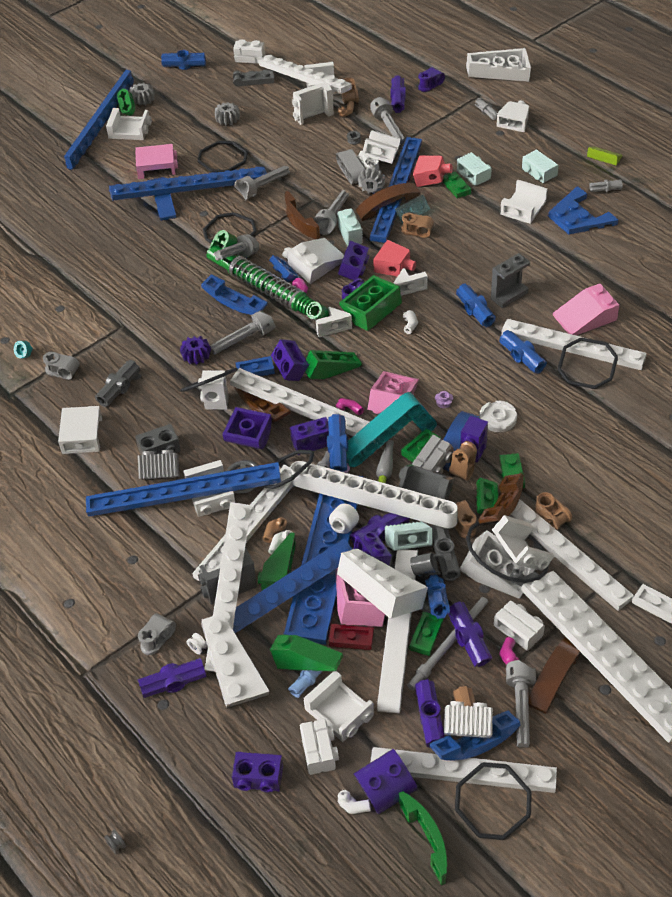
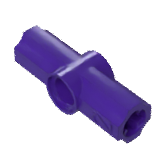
(397, 94)
(378, 523)
(469, 634)
(172, 678)
(428, 703)

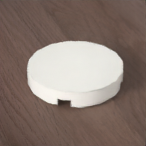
(500, 416)

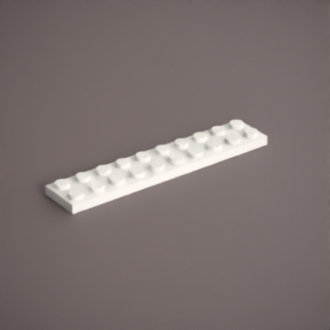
(604, 650)

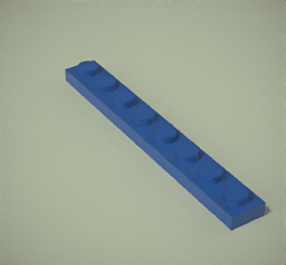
(289, 585)

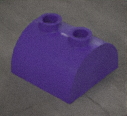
(248, 428)
(384, 780)

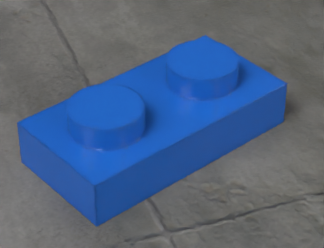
(282, 267)
(259, 366)

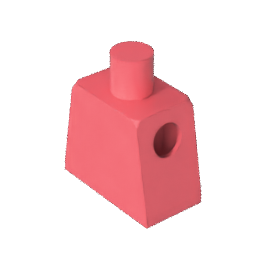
(430, 170)
(393, 259)

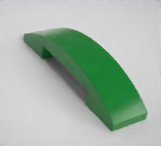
(415, 811)

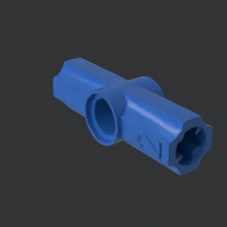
(183, 59)
(475, 305)
(522, 351)
(337, 442)
(437, 596)

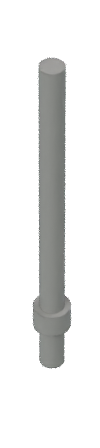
(424, 670)

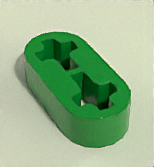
(128, 111)

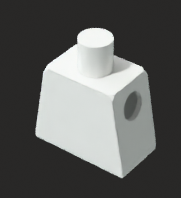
(513, 116)

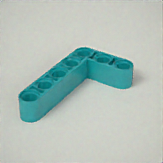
(386, 425)

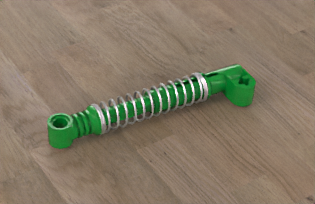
(297, 301)

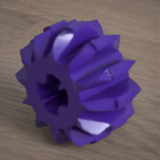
(195, 350)

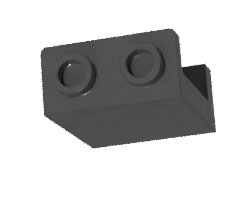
(507, 281)
(425, 481)
(209, 580)

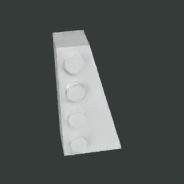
(499, 64)
(381, 584)
(233, 667)

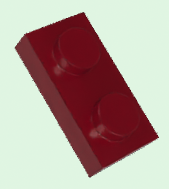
(351, 637)

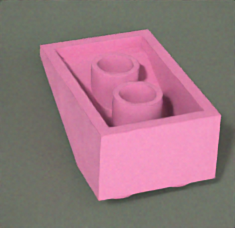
(587, 310)
(388, 389)
(354, 607)

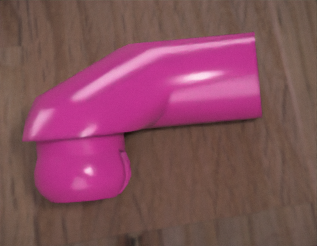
(299, 283)
(353, 405)
(506, 651)

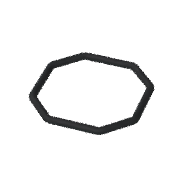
(222, 142)
(225, 215)
(583, 384)
(194, 385)
(311, 452)
(467, 821)

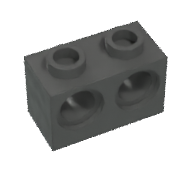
(158, 439)

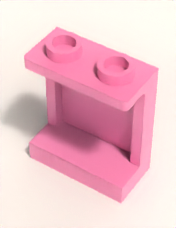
(155, 158)

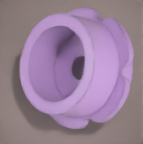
(443, 399)

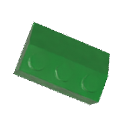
(371, 302)

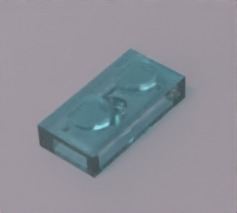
(416, 206)

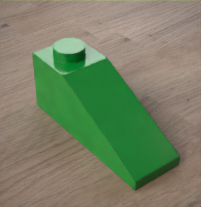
(330, 363)
(279, 563)
(302, 654)

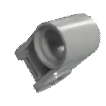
(62, 366)
(155, 633)

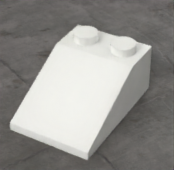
(314, 259)
(494, 555)

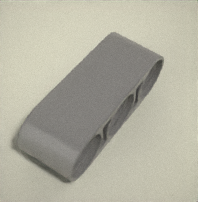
(349, 165)

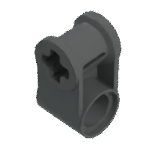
(425, 565)

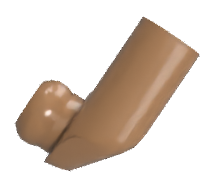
(346, 111)
(274, 527)

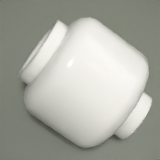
(344, 518)

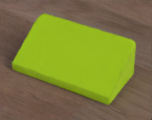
(604, 155)

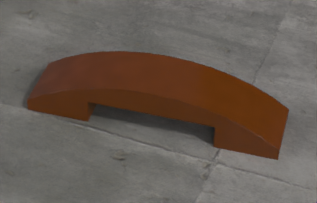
(384, 197)
(305, 226)
(258, 404)
(511, 491)
(553, 675)

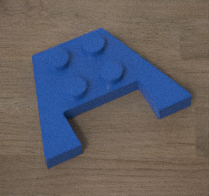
(575, 218)

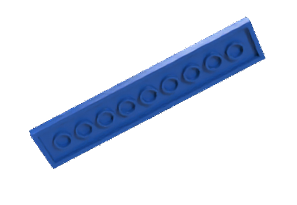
(314, 606)

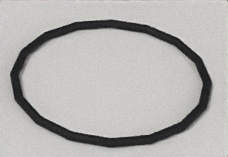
(496, 572)

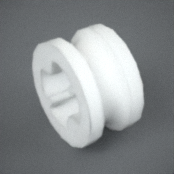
(197, 643)

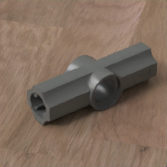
(117, 383)
(445, 550)

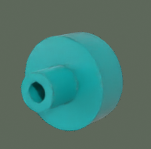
(22, 349)

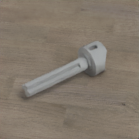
(383, 112)
(248, 186)
(327, 218)
(245, 247)
(259, 324)
(521, 679)

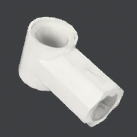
(368, 161)

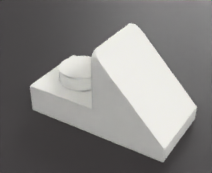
(412, 283)
(336, 322)

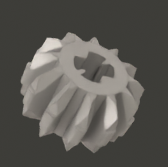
(142, 93)
(227, 113)
(371, 180)

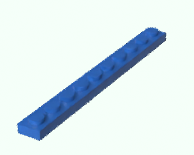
(97, 121)
(401, 175)
(182, 183)
(183, 489)

